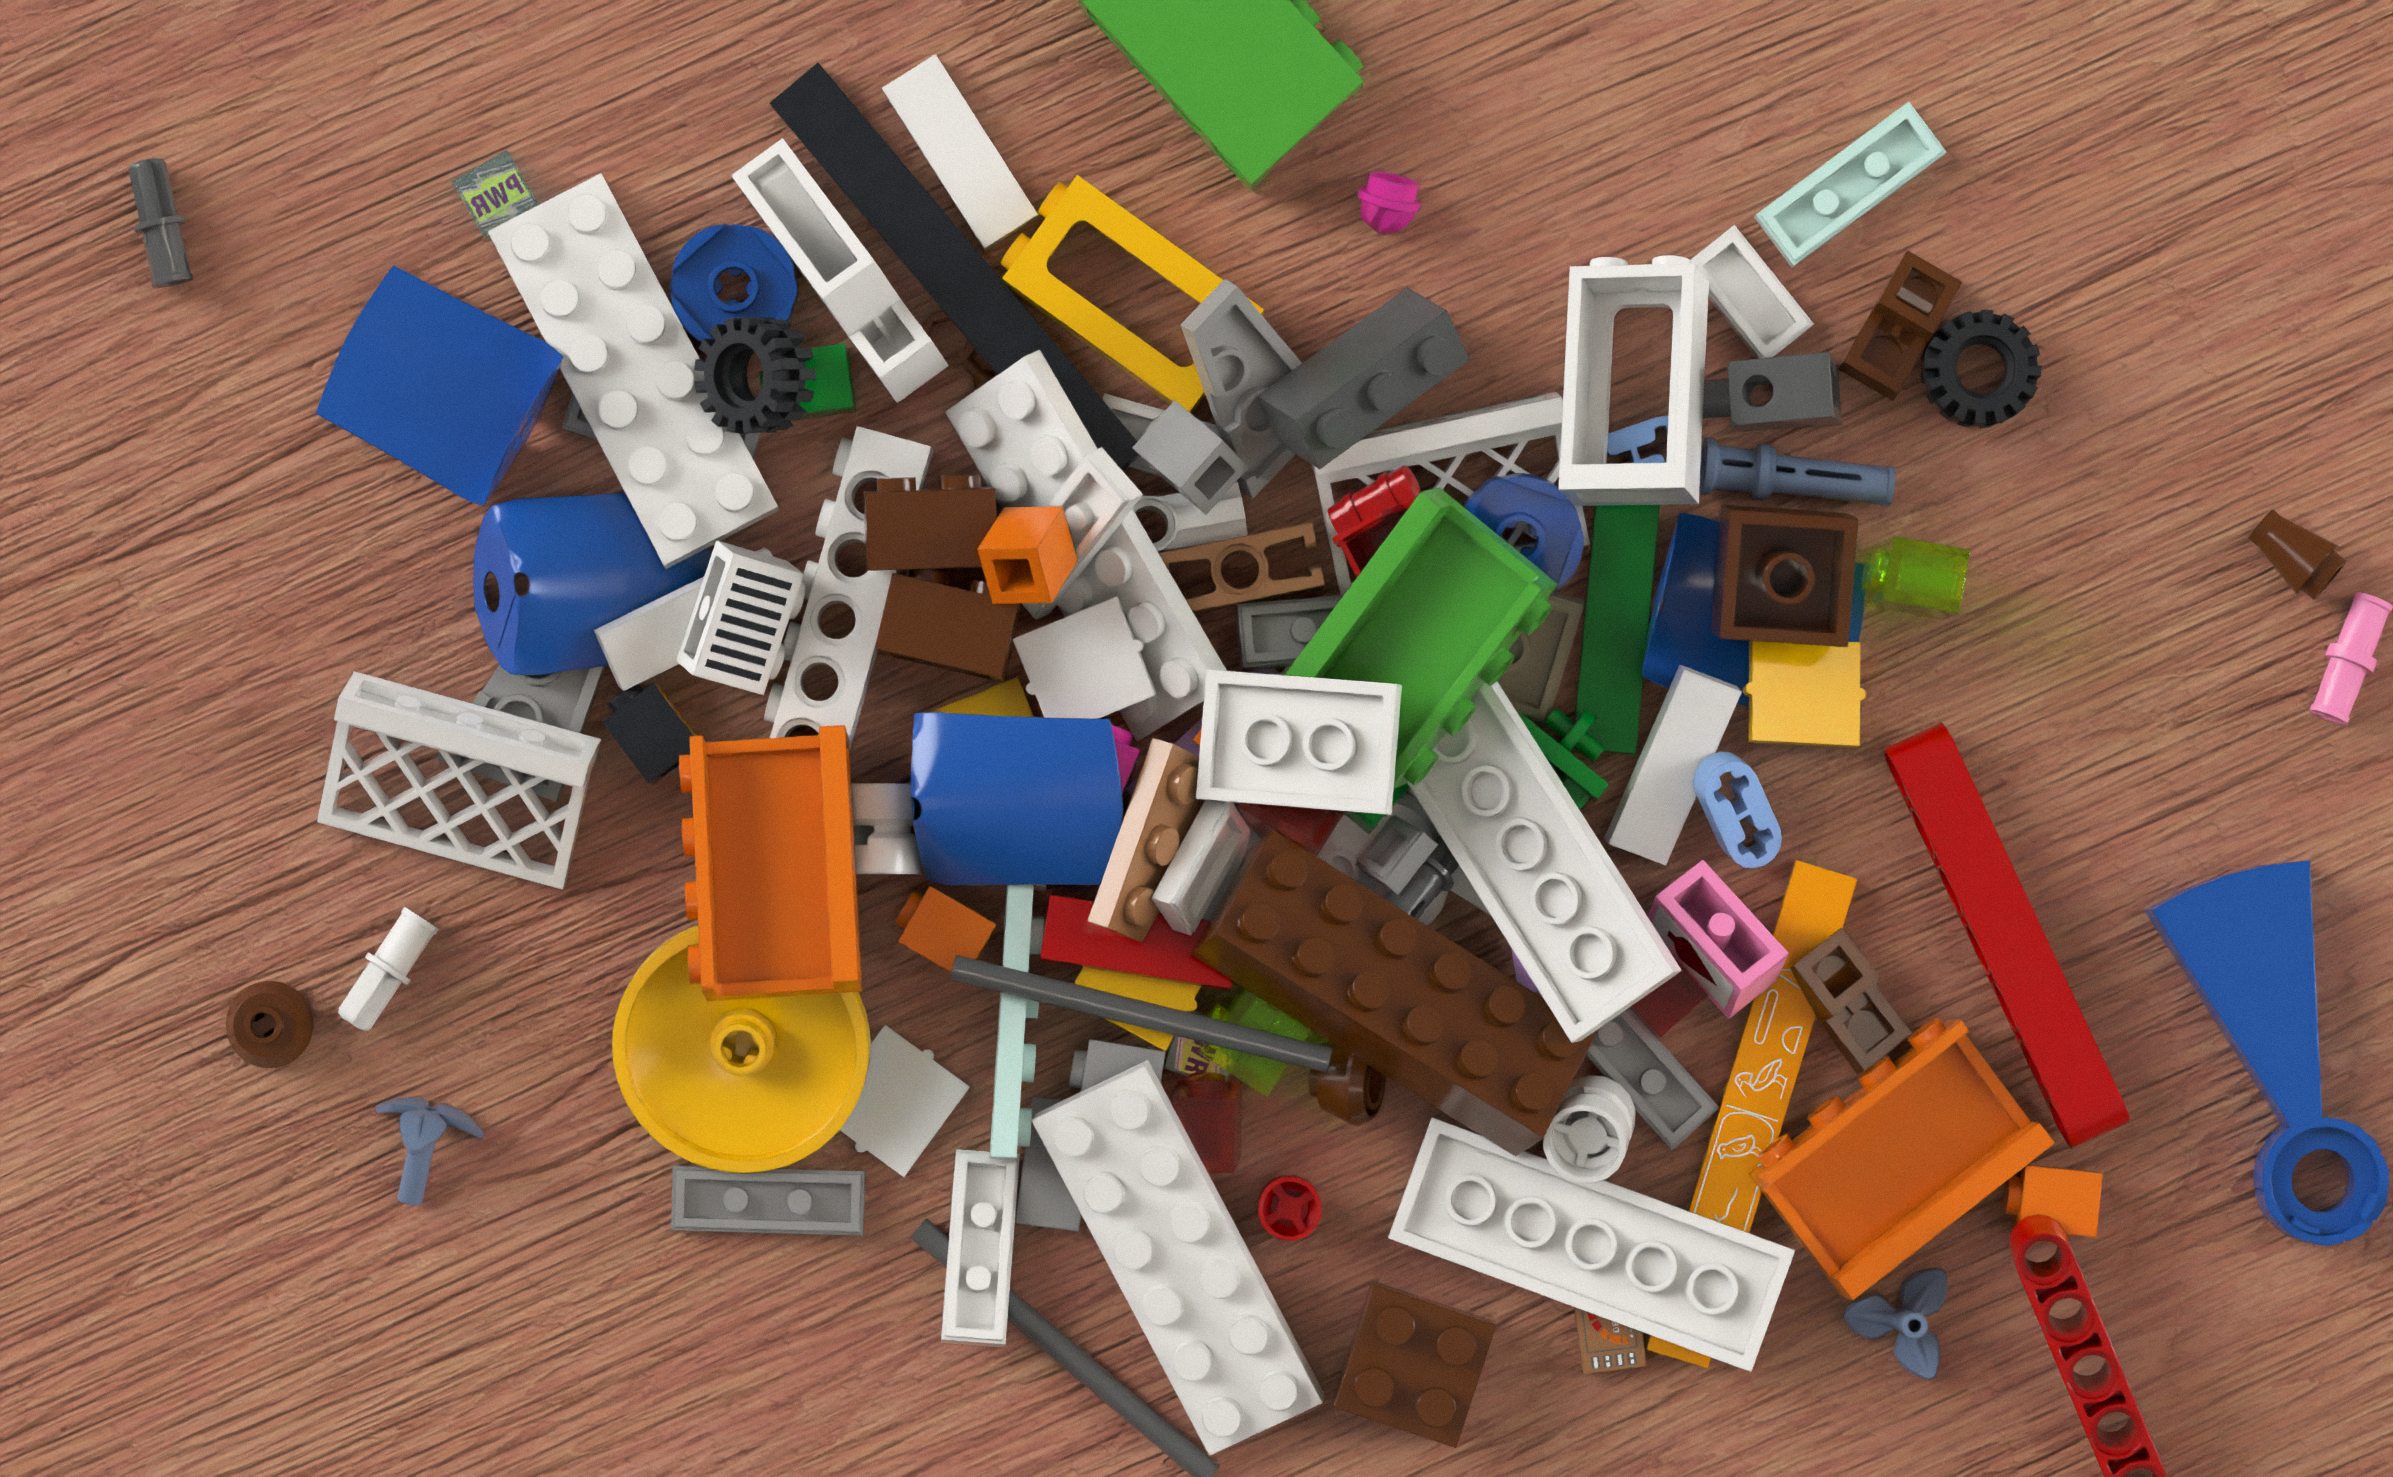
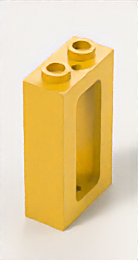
(1032, 281)

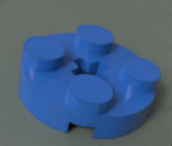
(736, 250)
(1550, 517)

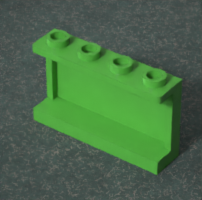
(1235, 71)
(1433, 617)

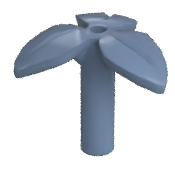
(419, 1131)
(1915, 1345)

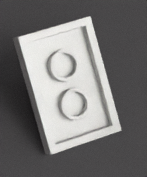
(1299, 741)

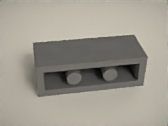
(1363, 377)

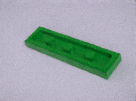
(1616, 623)

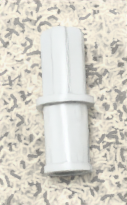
(387, 970)

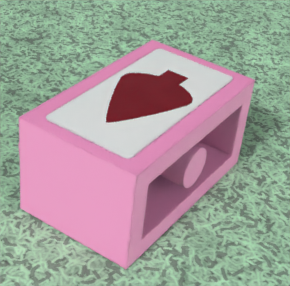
(1717, 939)

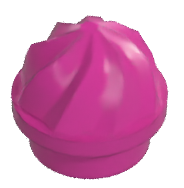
(1388, 201)

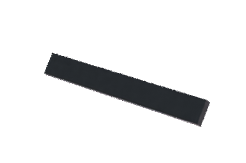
(934, 246)

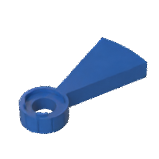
(2253, 965)

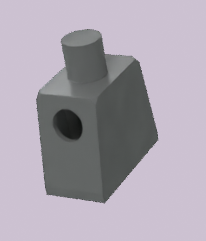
(1803, 393)

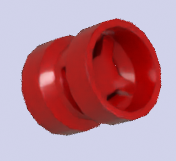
(1296, 1210)

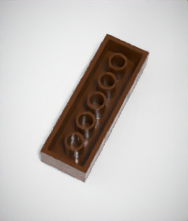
(1392, 993)

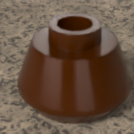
(284, 1011)
(1349, 1088)

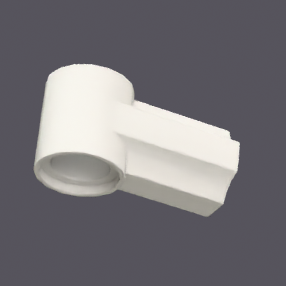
(1190, 526)

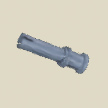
(1764, 473)

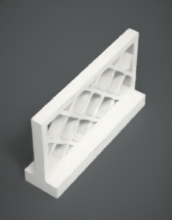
(1445, 438)
(466, 731)

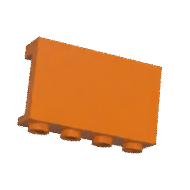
(772, 866)
(1898, 1157)

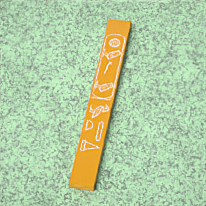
(1764, 1064)

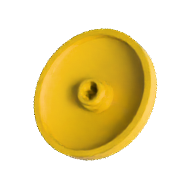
(740, 1077)

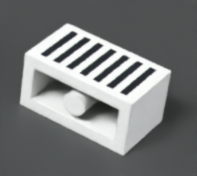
(741, 618)

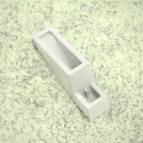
(840, 270)

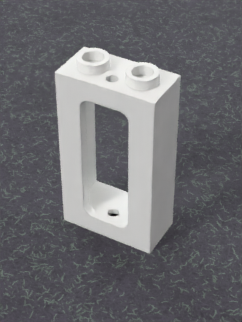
(1593, 301)

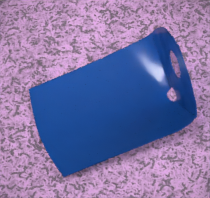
(439, 385)
(584, 569)
(1683, 627)
(1014, 798)

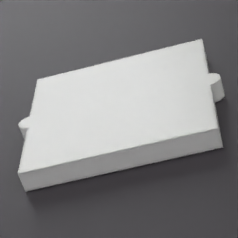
(1085, 664)
(901, 1101)

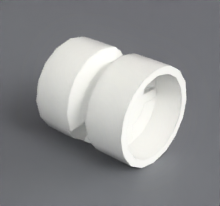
(884, 829)
(1590, 1130)

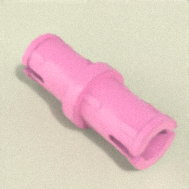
(2351, 658)

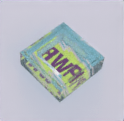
(495, 192)

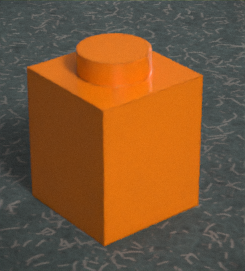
(1027, 555)
(943, 928)
(2056, 1192)

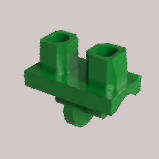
(1576, 777)

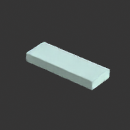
(1850, 184)

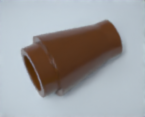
(2298, 554)

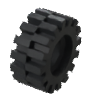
(2019, 360)
(727, 375)

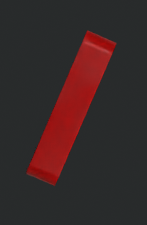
(2079, 1337)

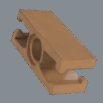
(1253, 546)

